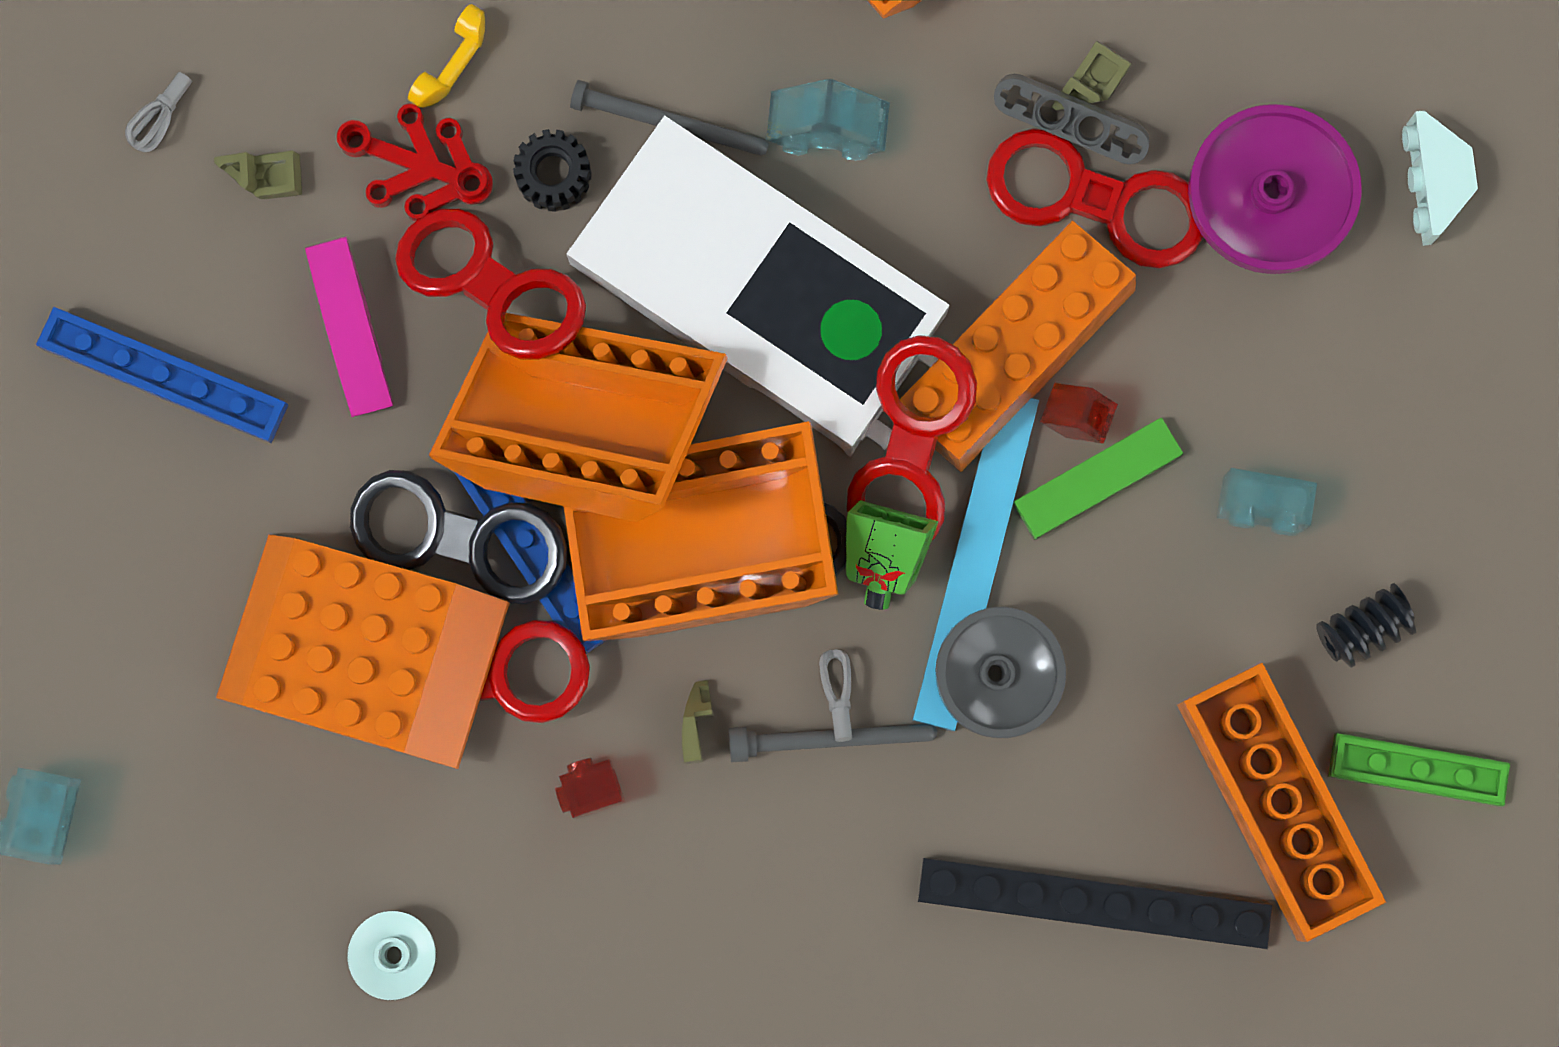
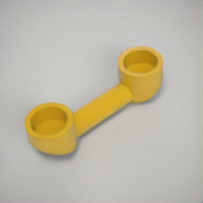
(428, 89)

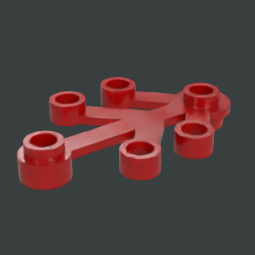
(421, 165)

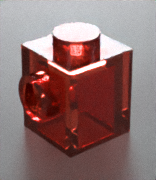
(1079, 413)
(589, 788)

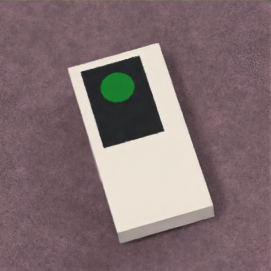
(758, 280)

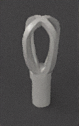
(164, 102)
(838, 707)

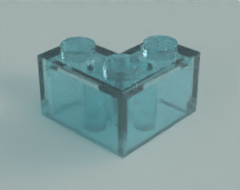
(828, 117)

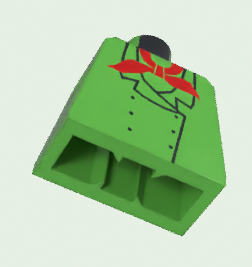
(885, 550)

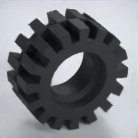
(545, 146)

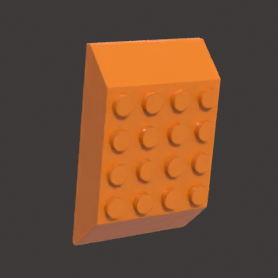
(581, 427)
(729, 545)
(363, 649)

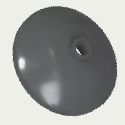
(1029, 665)

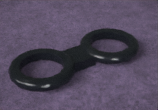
(459, 536)

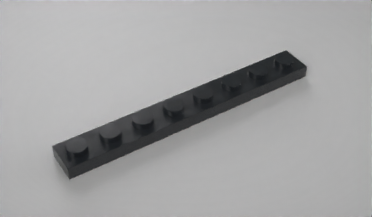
(1095, 903)

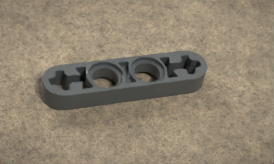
(1068, 125)

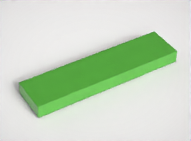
(1098, 478)
(1419, 770)

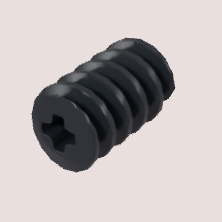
(1367, 625)

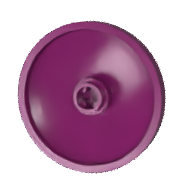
(1274, 189)

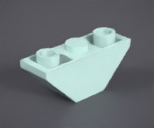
(1439, 174)

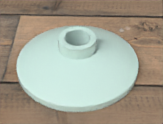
(369, 955)

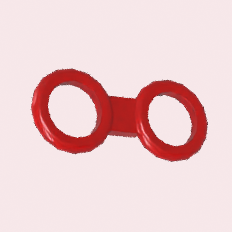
(1091, 197)
(490, 284)
(914, 436)
(497, 683)

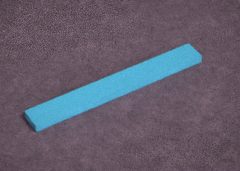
(978, 548)

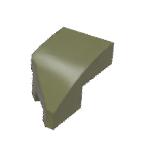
(1096, 76)
(265, 175)
(697, 707)

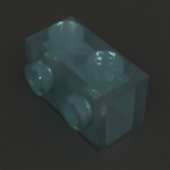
(1267, 501)
(38, 816)

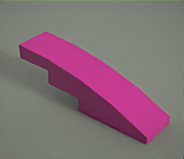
(349, 326)

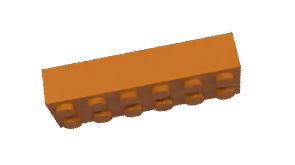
(1025, 339)
(1281, 803)

